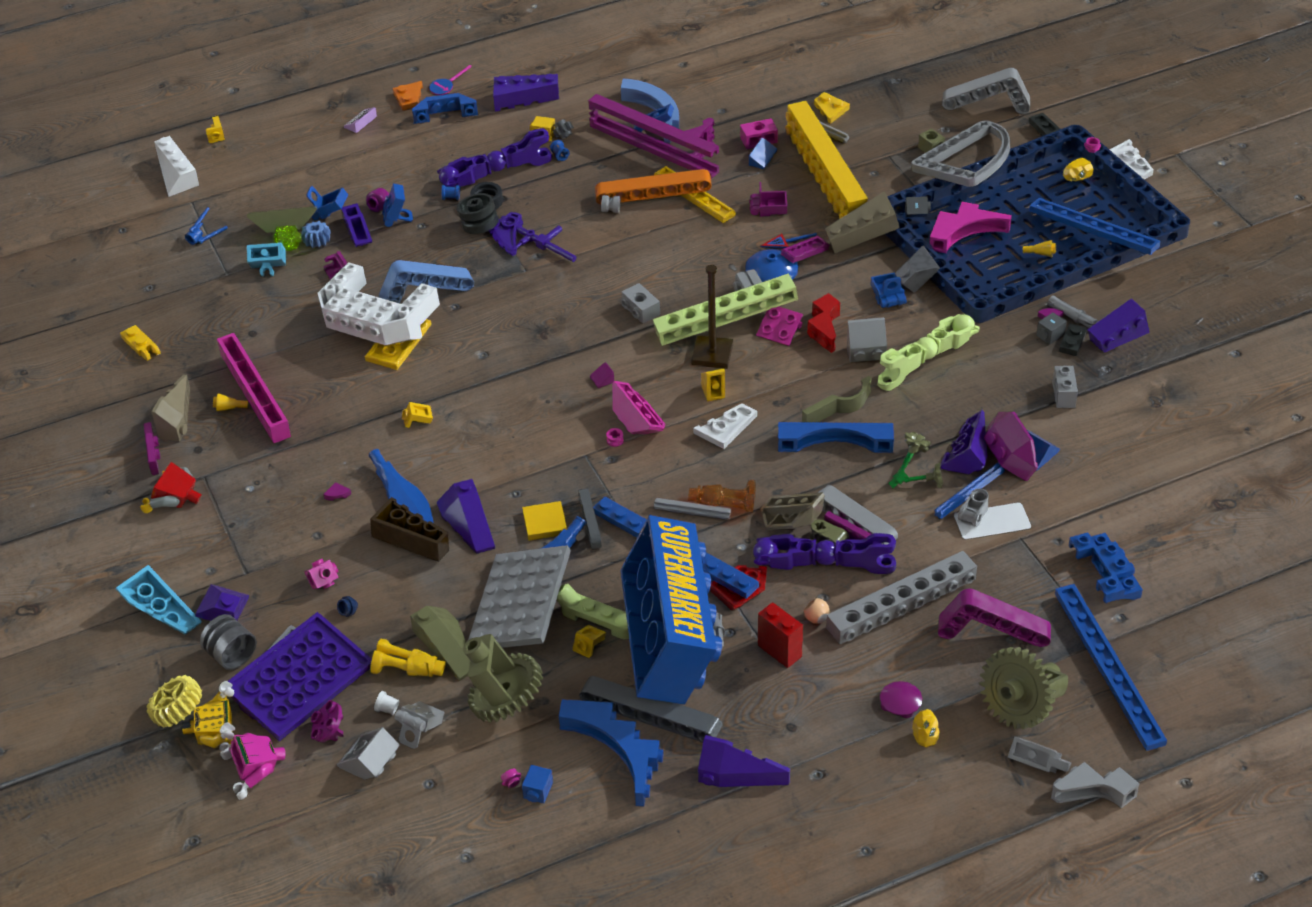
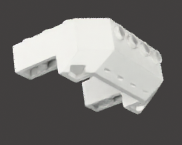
(371, 316)

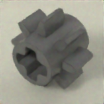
(563, 129)

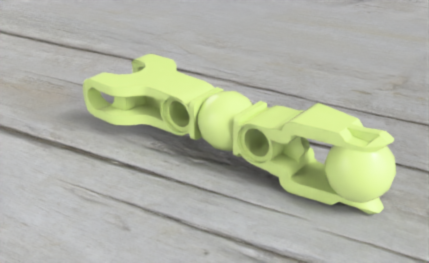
(907, 359)

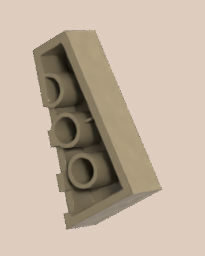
(863, 224)

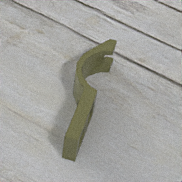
(837, 404)

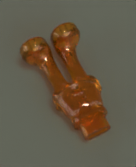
(720, 496)

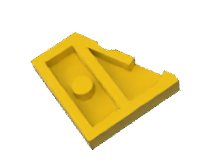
(831, 106)

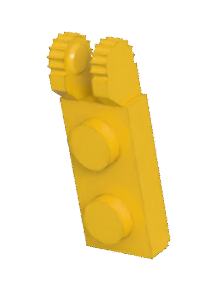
(139, 342)

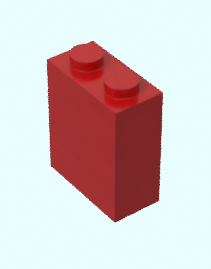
(780, 635)

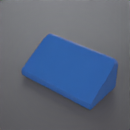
(762, 154)

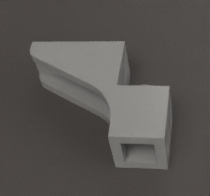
(1086, 783)

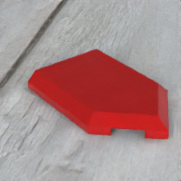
(732, 599)

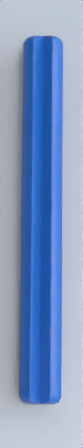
(961, 496)

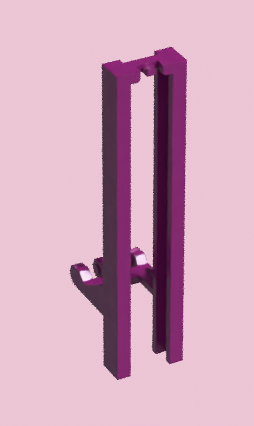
(697, 139)

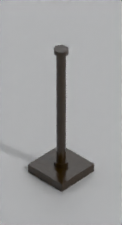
(712, 350)

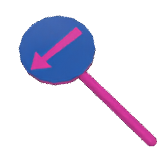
(444, 86)

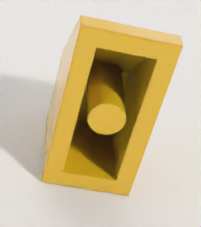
(713, 384)

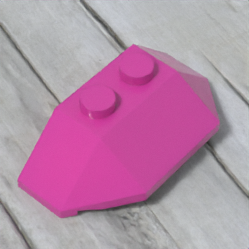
(634, 410)

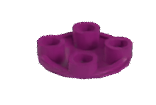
(901, 698)

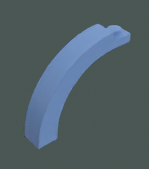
(650, 96)

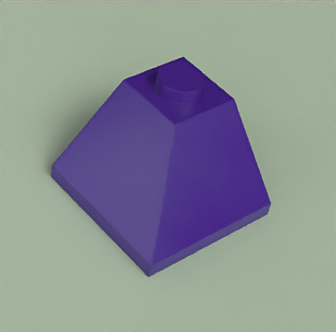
(220, 602)

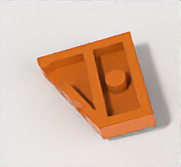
(408, 95)

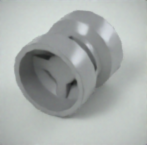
(611, 204)

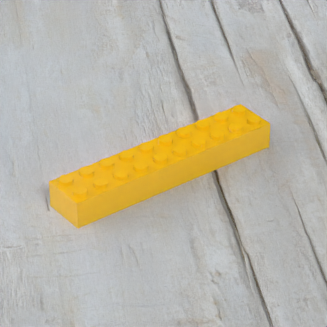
(823, 159)

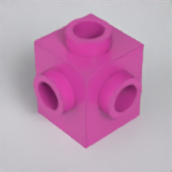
(322, 574)

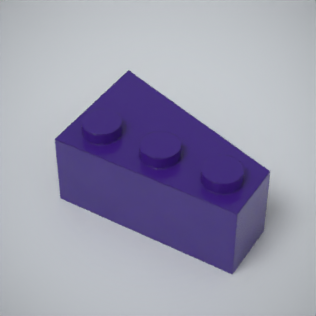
(1119, 327)

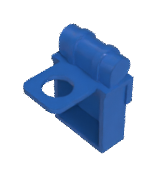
(327, 203)
(393, 206)
(888, 290)

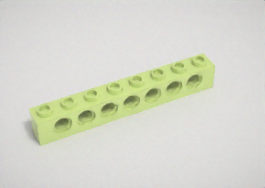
(728, 309)

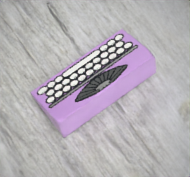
(361, 120)

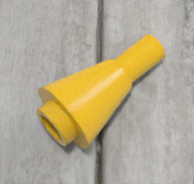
(1045, 248)
(224, 402)

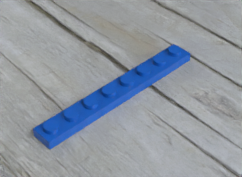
(1095, 226)

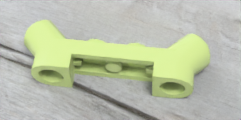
(577, 605)

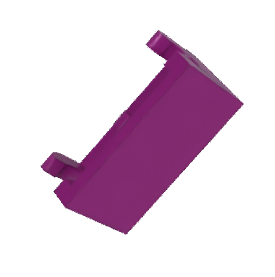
(336, 265)

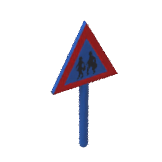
(780, 242)

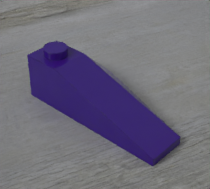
(730, 767)

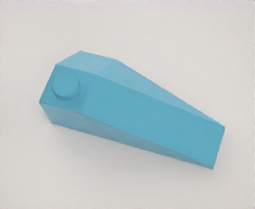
(156, 598)

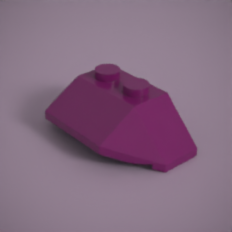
(1012, 444)

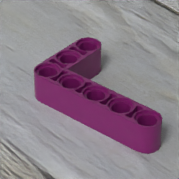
(994, 613)

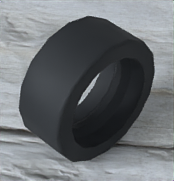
(491, 189)

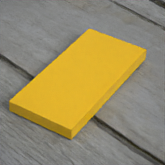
(394, 354)

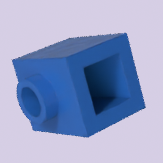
(537, 784)

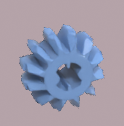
(315, 234)

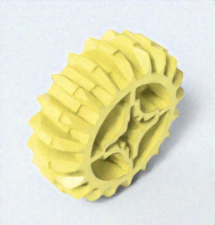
(174, 701)

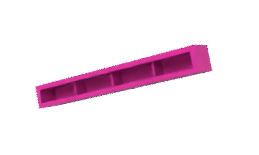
(254, 388)

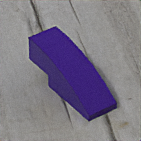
(356, 225)

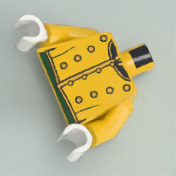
(213, 719)

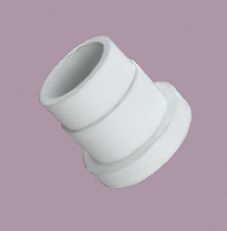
(386, 703)

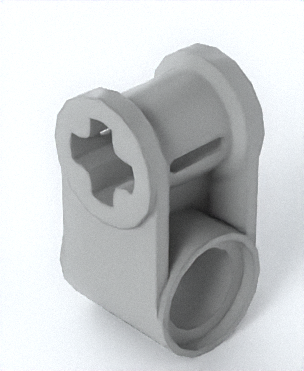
(974, 507)

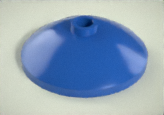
(771, 264)

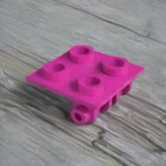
(780, 325)

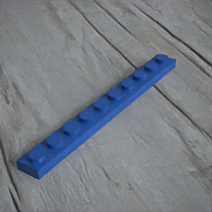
(718, 570)
(1111, 668)

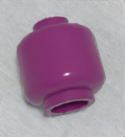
(376, 198)

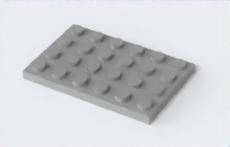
(521, 596)

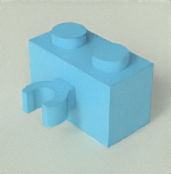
(266, 256)

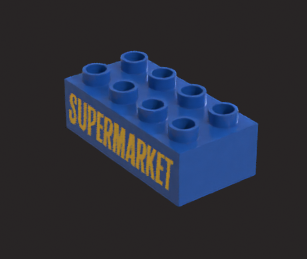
(669, 611)

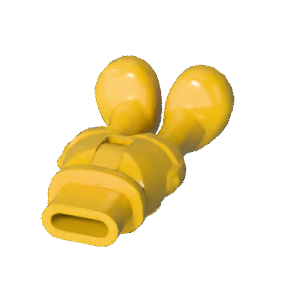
(417, 661)

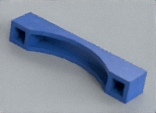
(798, 435)

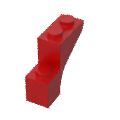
(821, 326)

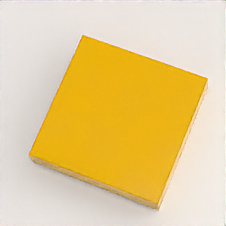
(544, 520)

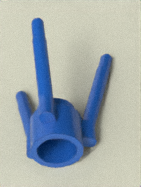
(195, 234)

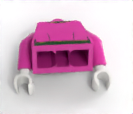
(253, 759)

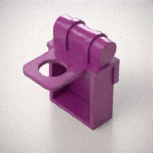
(768, 202)

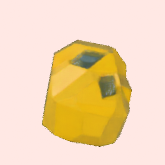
(1078, 170)
(926, 728)

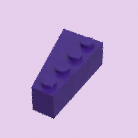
(524, 90)

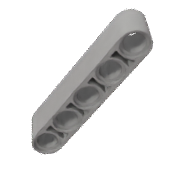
(848, 509)

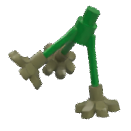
(916, 442)

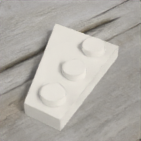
(1131, 157)
(727, 427)

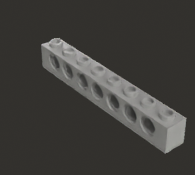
(901, 597)

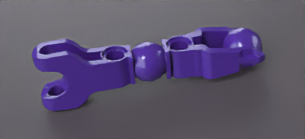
(467, 170)
(863, 553)

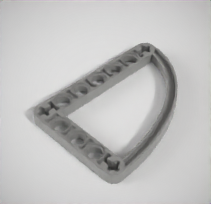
(930, 164)

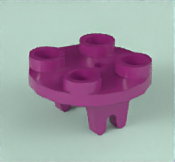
(326, 722)

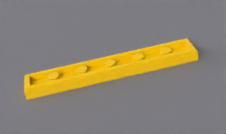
(705, 201)

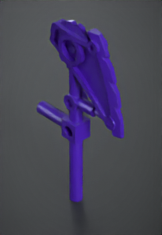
(507, 229)

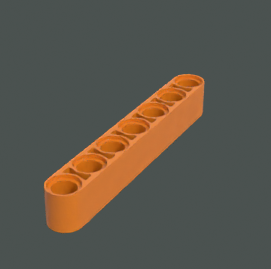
(655, 186)

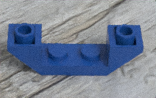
(444, 103)

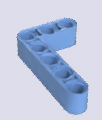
(414, 273)

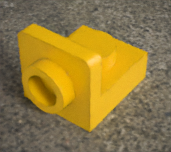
(215, 133)
(418, 413)
(586, 640)

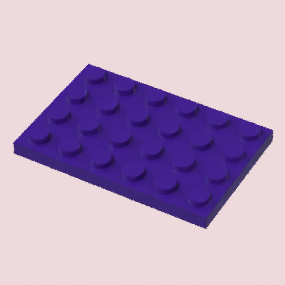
(298, 675)

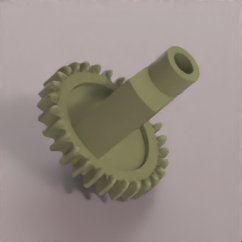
(499, 681)
(1021, 687)

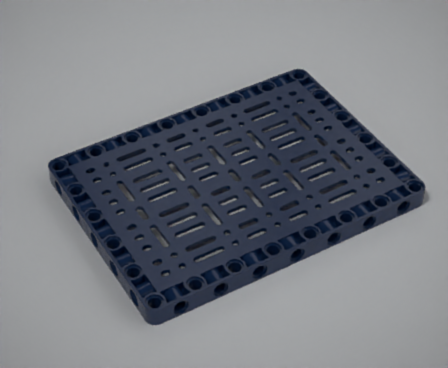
(1161, 222)

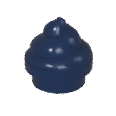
(347, 606)

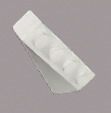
(176, 169)

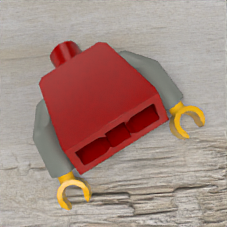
(172, 489)

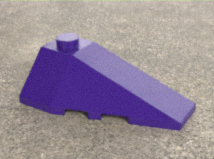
(969, 449)
(465, 514)

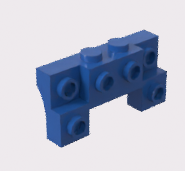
(1111, 564)

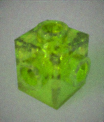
(287, 236)

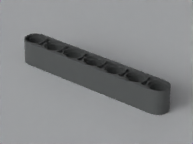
(657, 713)

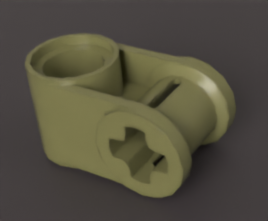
(828, 532)

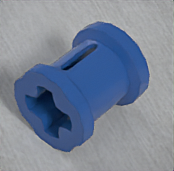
(558, 151)
(450, 192)

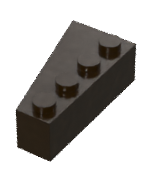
(409, 531)

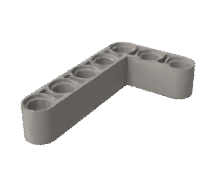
(987, 87)

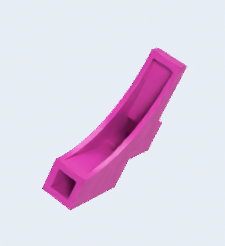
(968, 221)

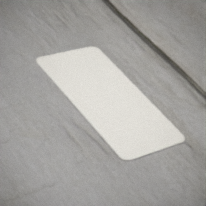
(996, 521)

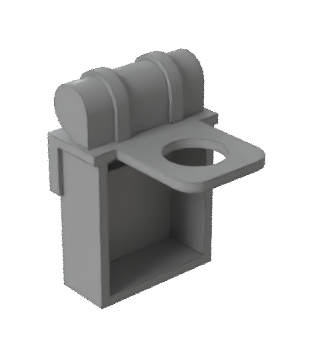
(417, 718)

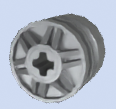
(228, 642)

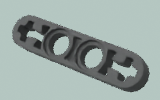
(590, 519)

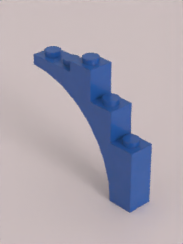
(601, 723)

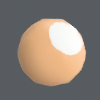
(816, 611)

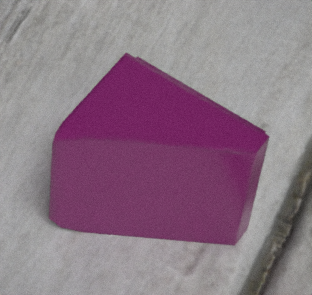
(602, 376)

